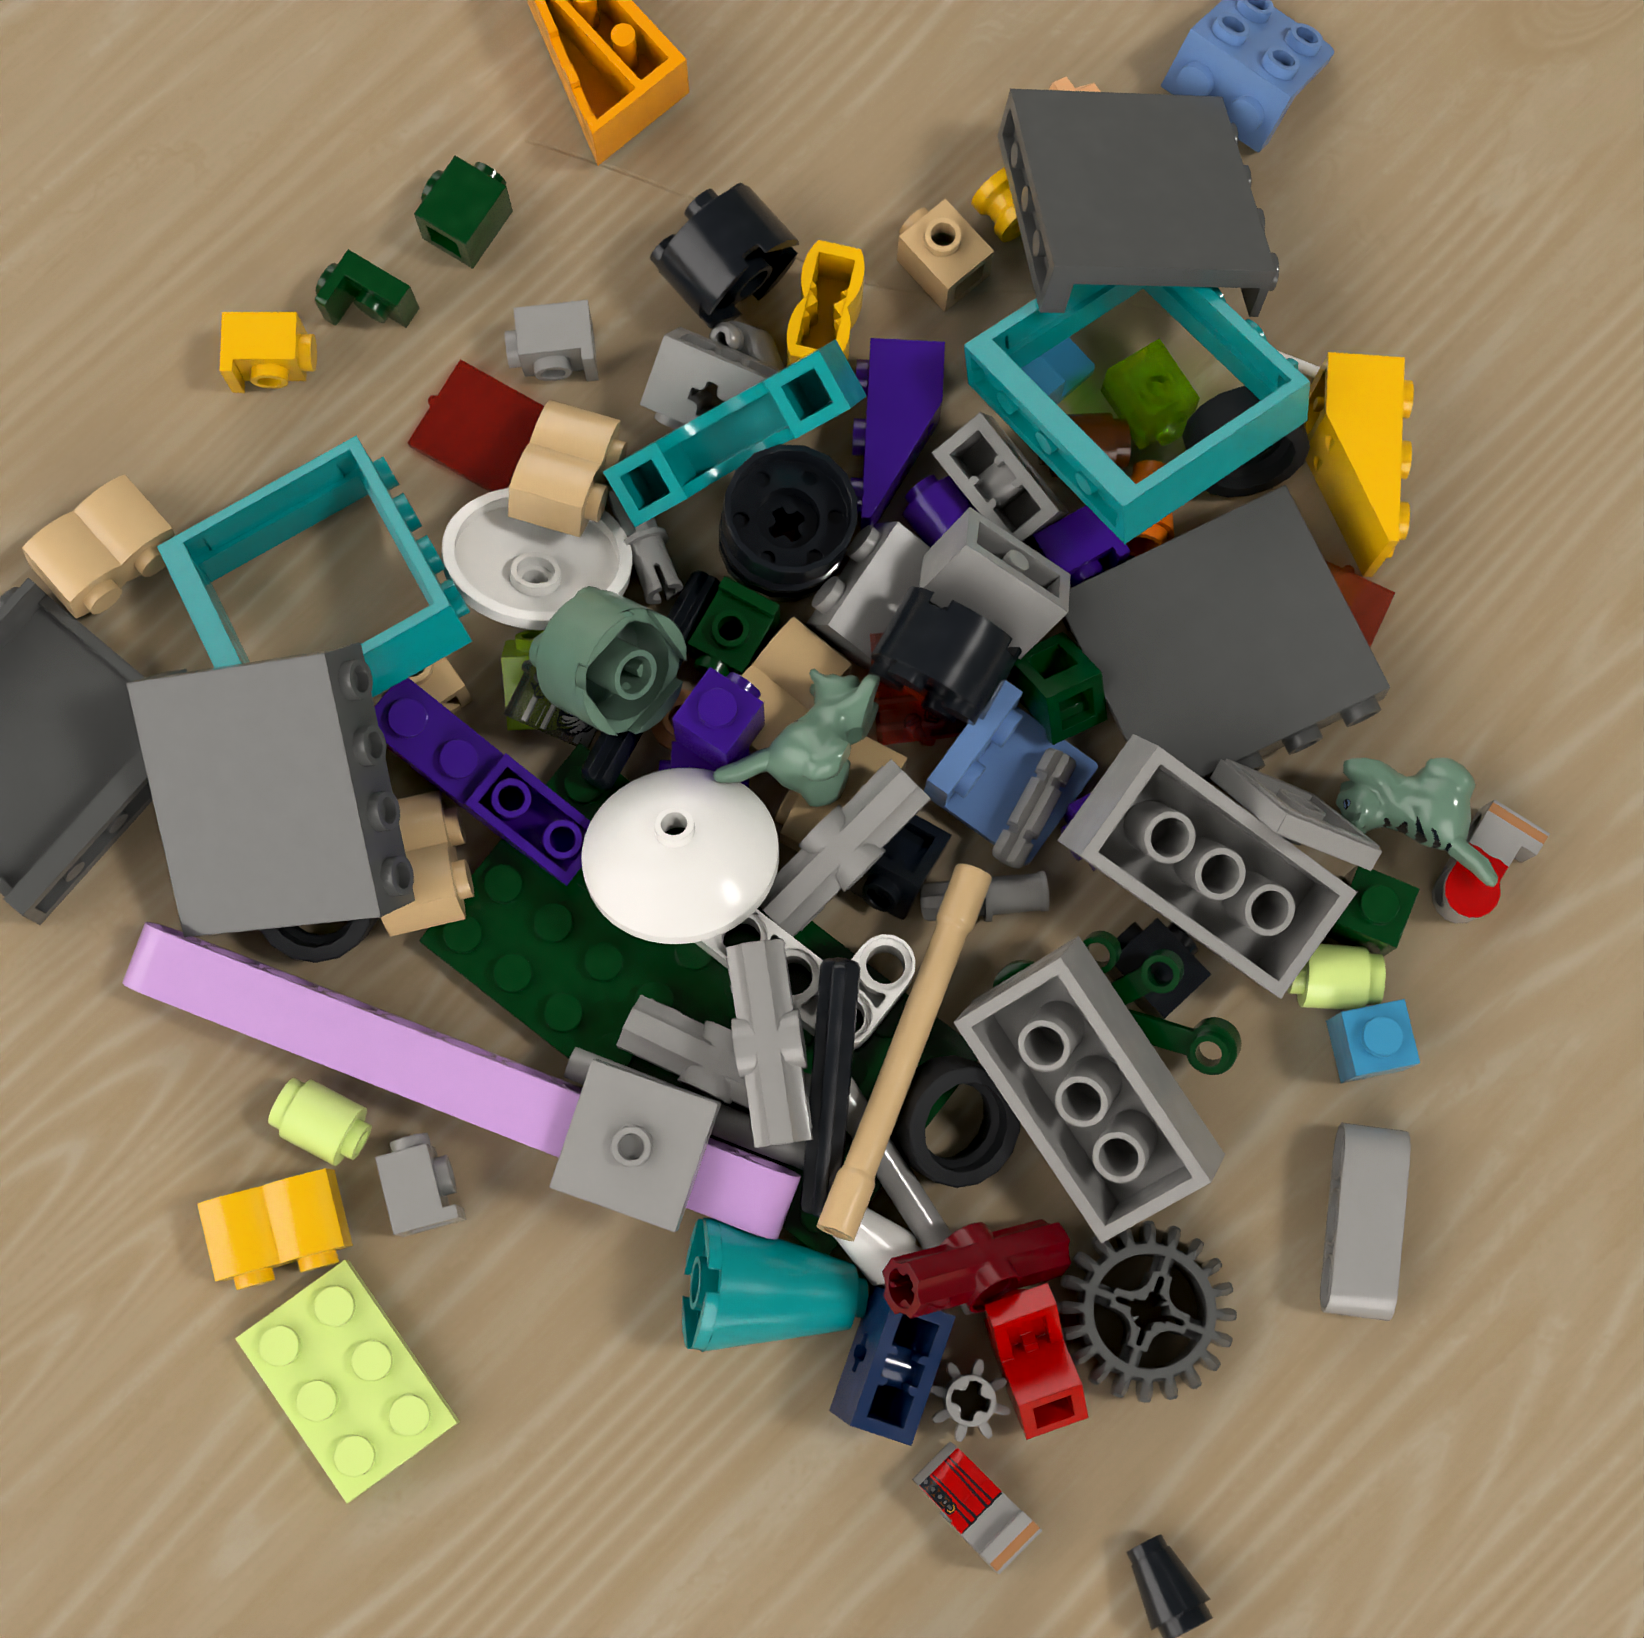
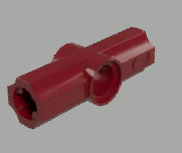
(975, 1267)

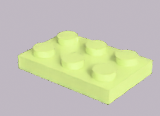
(347, 1380)

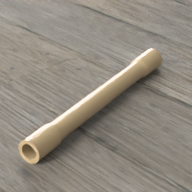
(856, 1178)

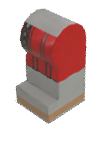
(1498, 836)
(976, 1507)

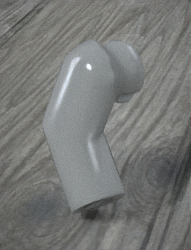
(748, 340)

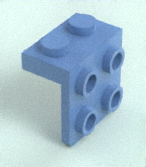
(1252, 61)

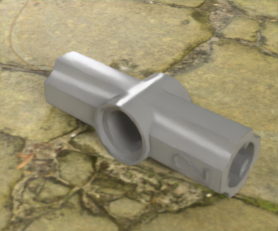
(843, 847)
(769, 1043)
(692, 1050)

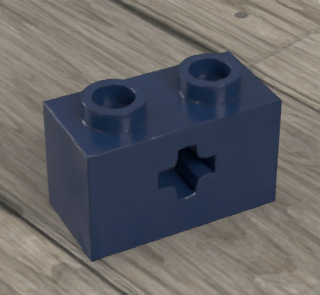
(890, 1369)

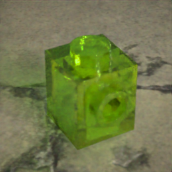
(1151, 395)

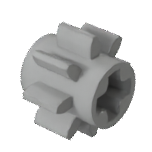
(976, 1417)

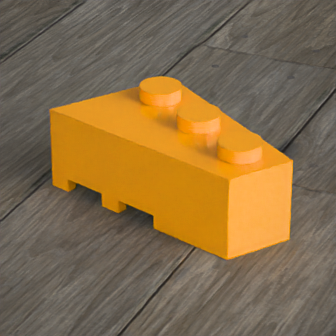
(612, 67)

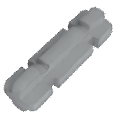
(1034, 808)

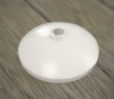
(526, 570)
(687, 882)

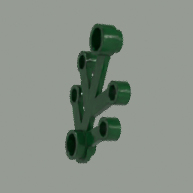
(1159, 1031)

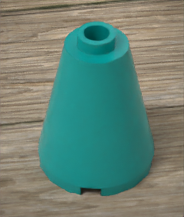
(763, 1290)

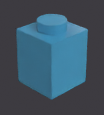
(1372, 1041)

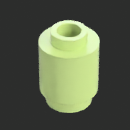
(1340, 978)
(320, 1121)

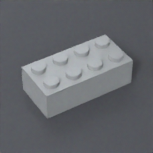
(1207, 865)
(1090, 1090)

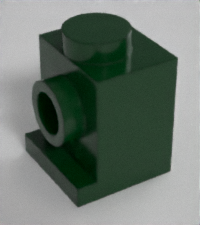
(743, 608)
(1060, 687)

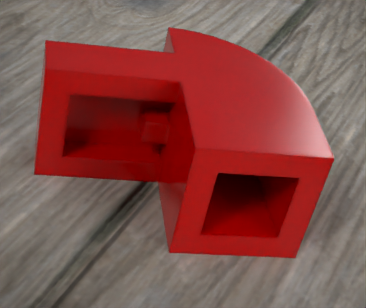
(1035, 1360)

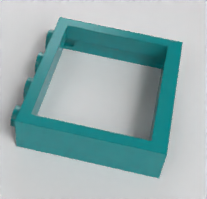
(1125, 507)
(286, 510)

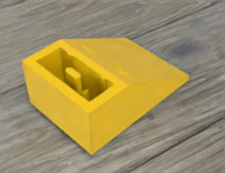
(1360, 450)

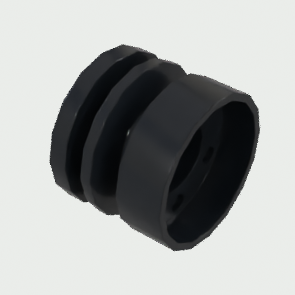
(792, 490)

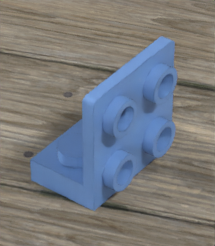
(993, 764)

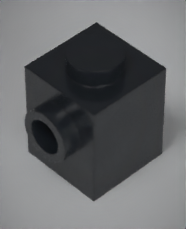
(1139, 944)

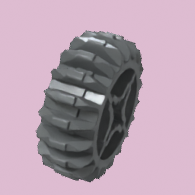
(1134, 1341)

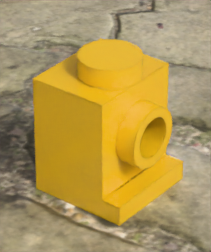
(265, 349)

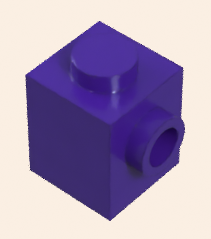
(720, 718)

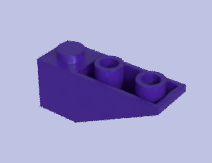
(901, 414)

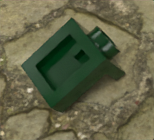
(373, 289)

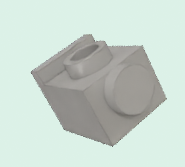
(553, 341)
(417, 1186)

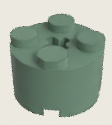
(609, 661)

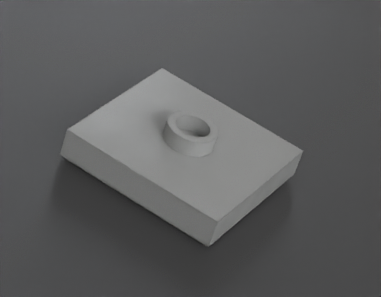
(1296, 814)
(635, 1145)

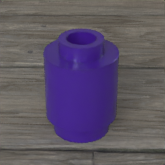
(935, 507)

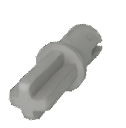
(648, 555)
(1005, 896)

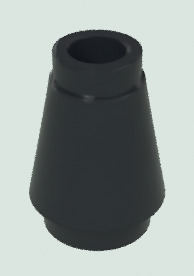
(1167, 1589)

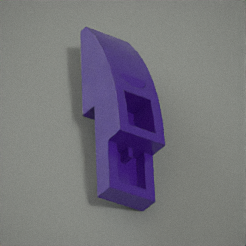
(483, 780)

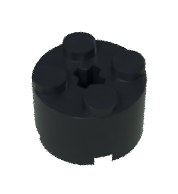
(725, 253)
(945, 656)

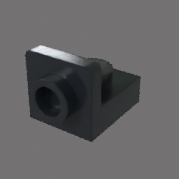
(903, 869)

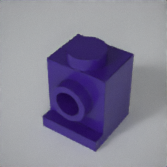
(1080, 545)

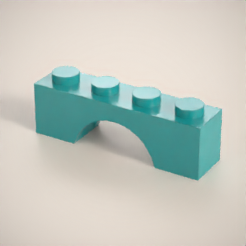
(730, 433)

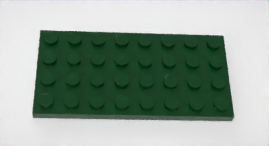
(577, 975)

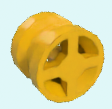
(996, 201)

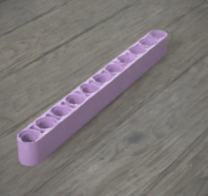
(421, 1064)

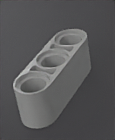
(1365, 1222)

